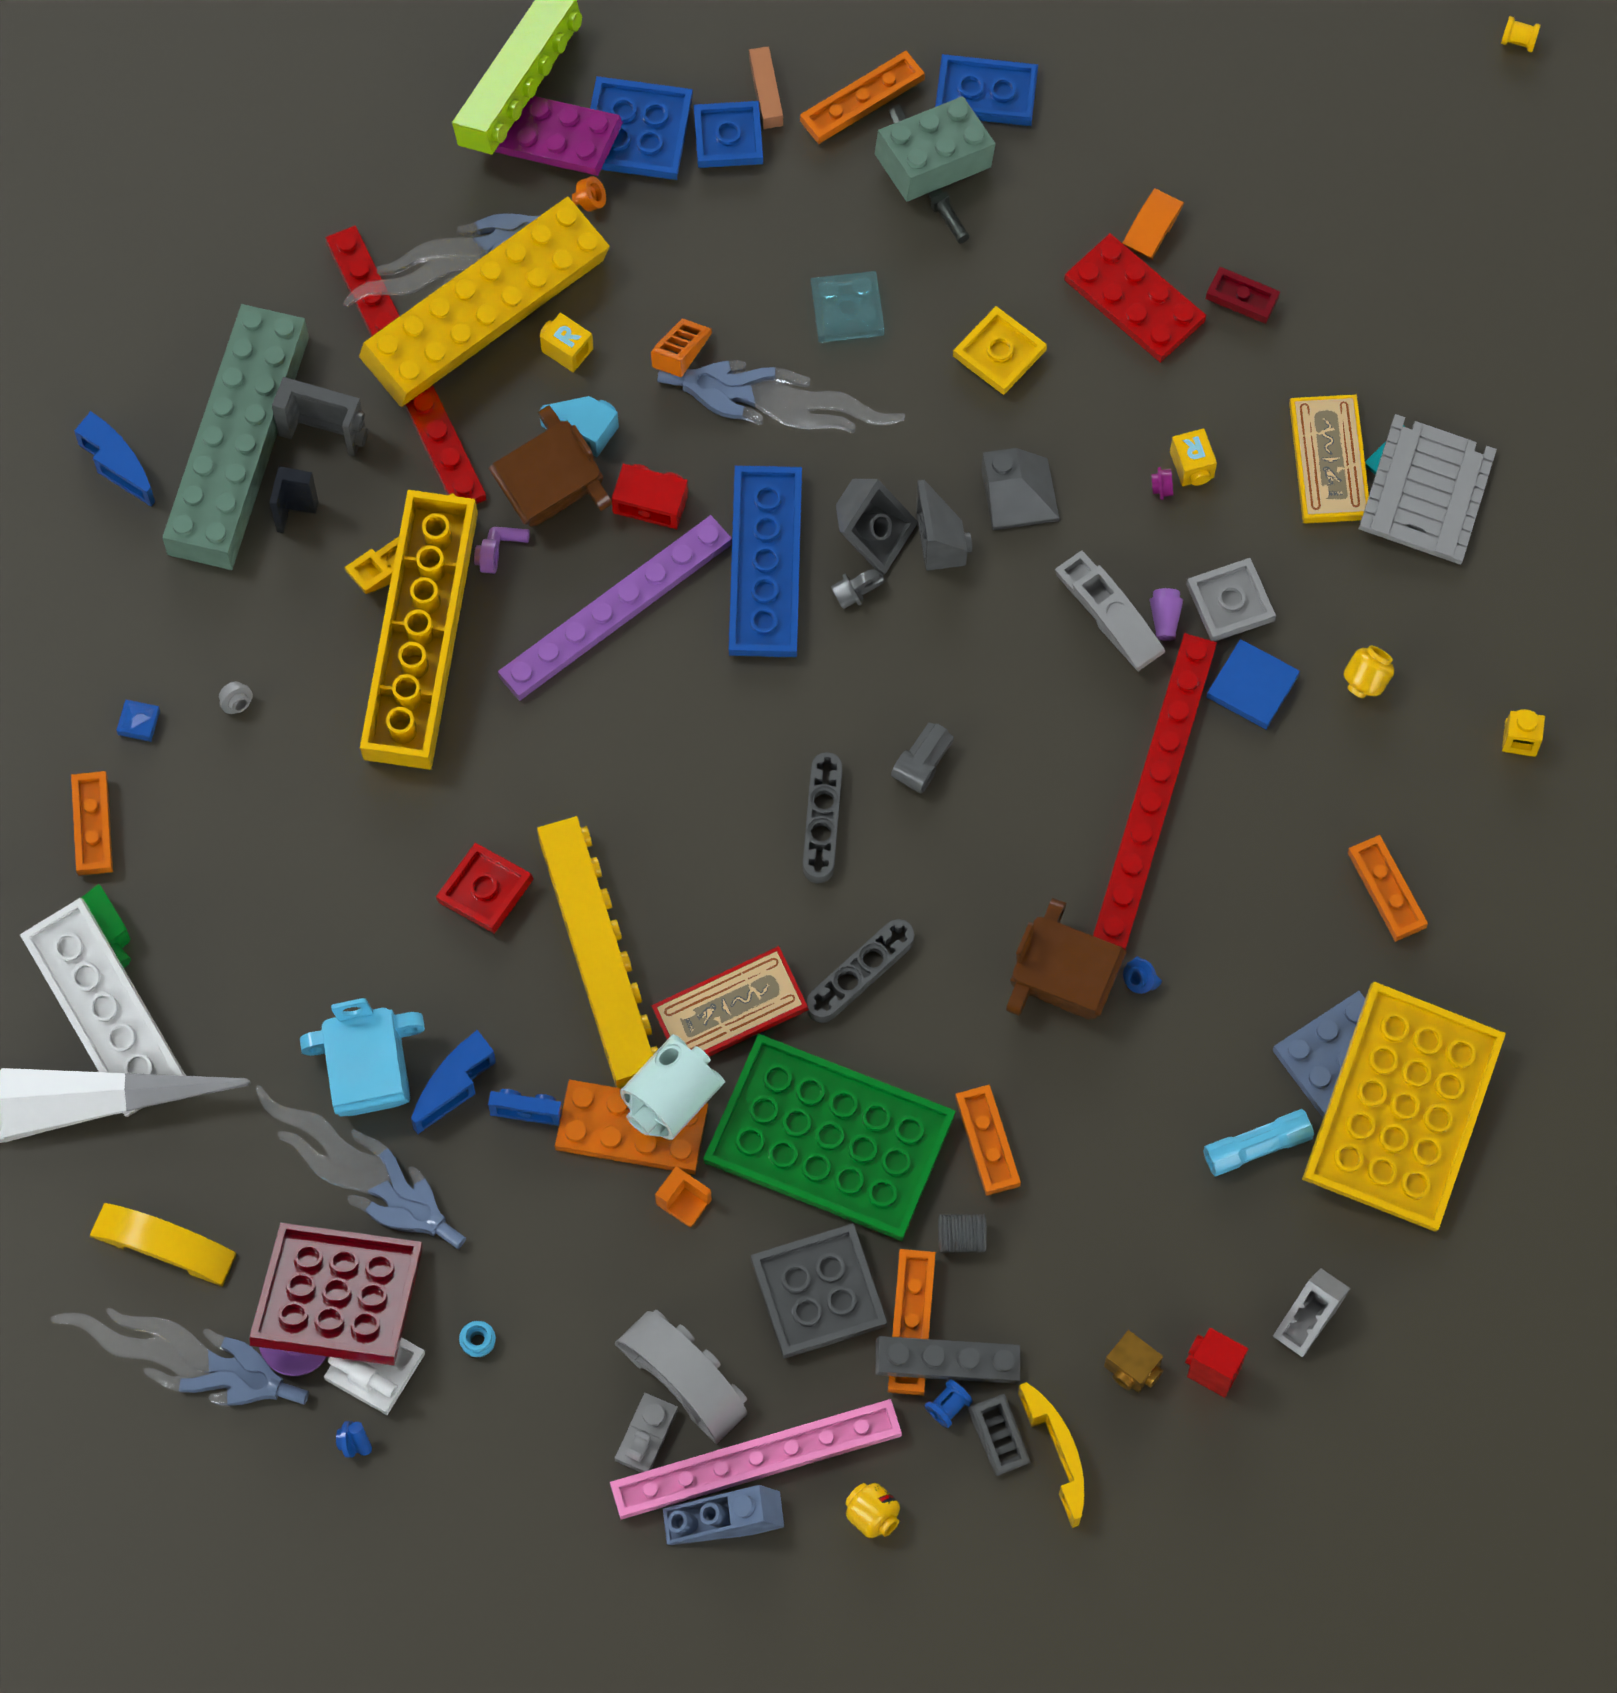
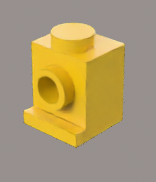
(1523, 726)

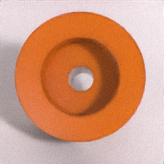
(589, 194)

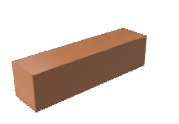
(766, 87)

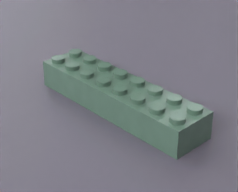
(234, 438)

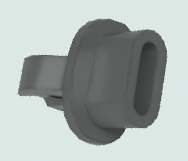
(851, 591)

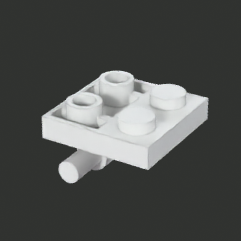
(373, 1382)

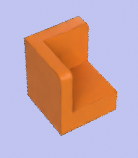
(683, 1197)

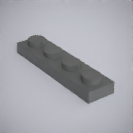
(947, 1360)

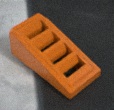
(674, 363)

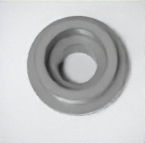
(235, 697)

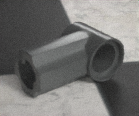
(918, 765)

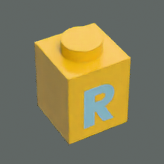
(566, 342)
(1193, 457)

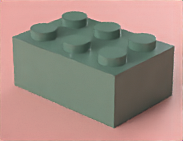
(934, 148)

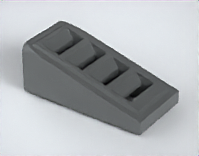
(987, 1439)

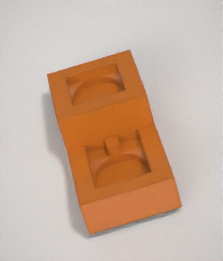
(1153, 223)

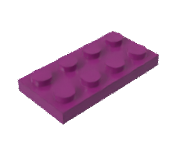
(562, 135)

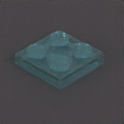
(847, 306)

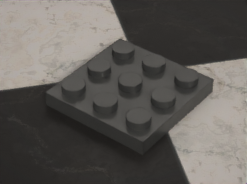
(818, 1291)

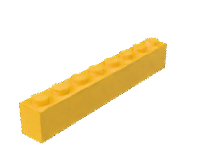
(596, 947)

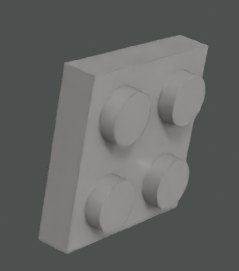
(1231, 600)

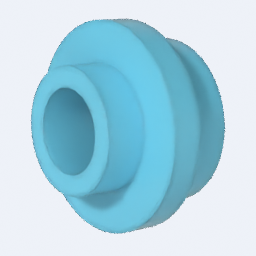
(477, 1328)

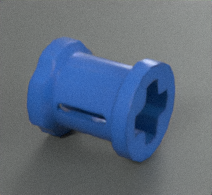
(948, 1403)

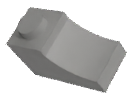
(1311, 1312)

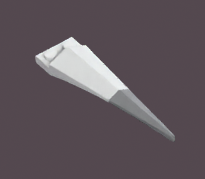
(55, 1099)

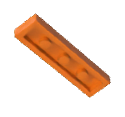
(862, 97)
(912, 1309)

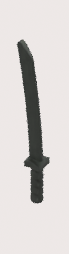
(939, 200)

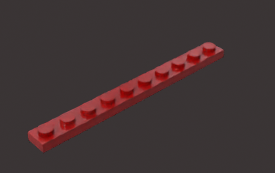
(426, 409)
(1154, 790)

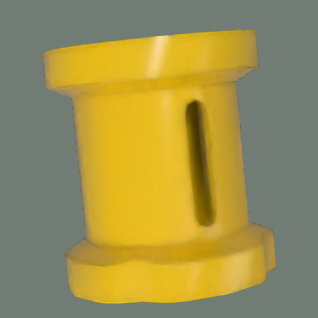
(1520, 34)

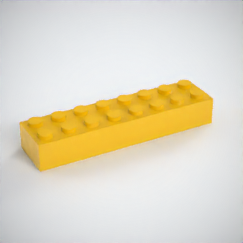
(483, 301)
(419, 630)

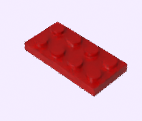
(1135, 297)

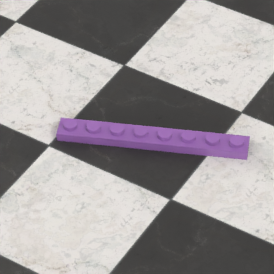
(614, 608)

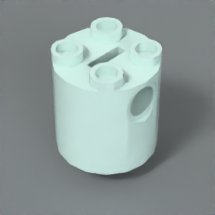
(670, 1089)

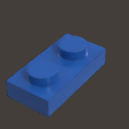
(512, 1105)

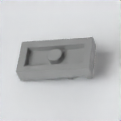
(646, 1433)

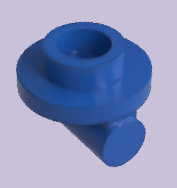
(1140, 976)
(353, 1439)

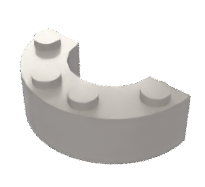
(686, 1372)

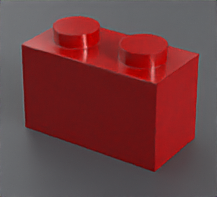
(650, 495)
(1215, 1361)

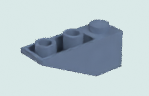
(724, 1516)

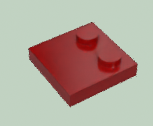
(484, 888)

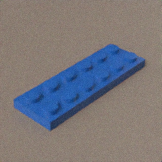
(765, 561)

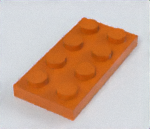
(597, 1126)

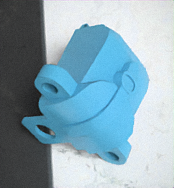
(364, 1056)

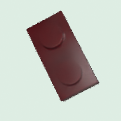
(1242, 295)

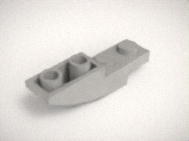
(1111, 610)

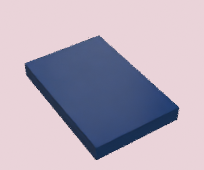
(993, 88)

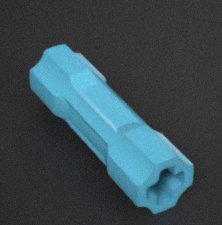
(1235, 1151)

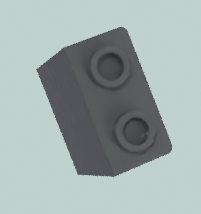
(319, 408)

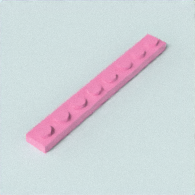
(755, 1459)

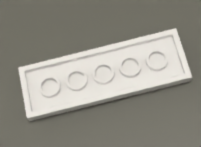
(98, 995)

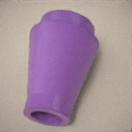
(1166, 610)

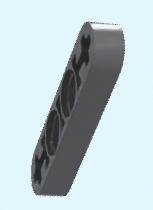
(822, 817)
(864, 974)

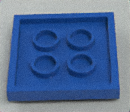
(652, 125)

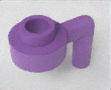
(487, 553)

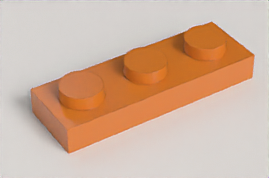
(91, 823)
(1387, 888)
(987, 1140)

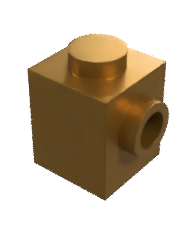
(1134, 1363)

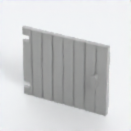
(1427, 490)

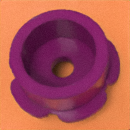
(1162, 483)

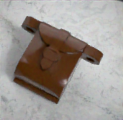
(550, 472)
(1063, 966)

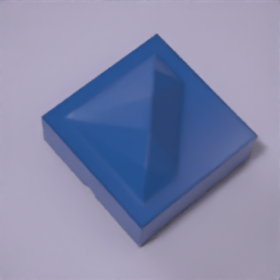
(138, 720)

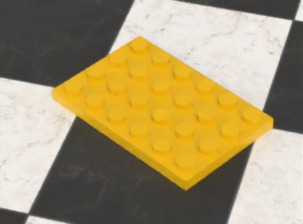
(1404, 1106)

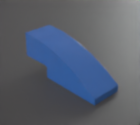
(113, 457)
(453, 1081)

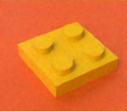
(999, 350)

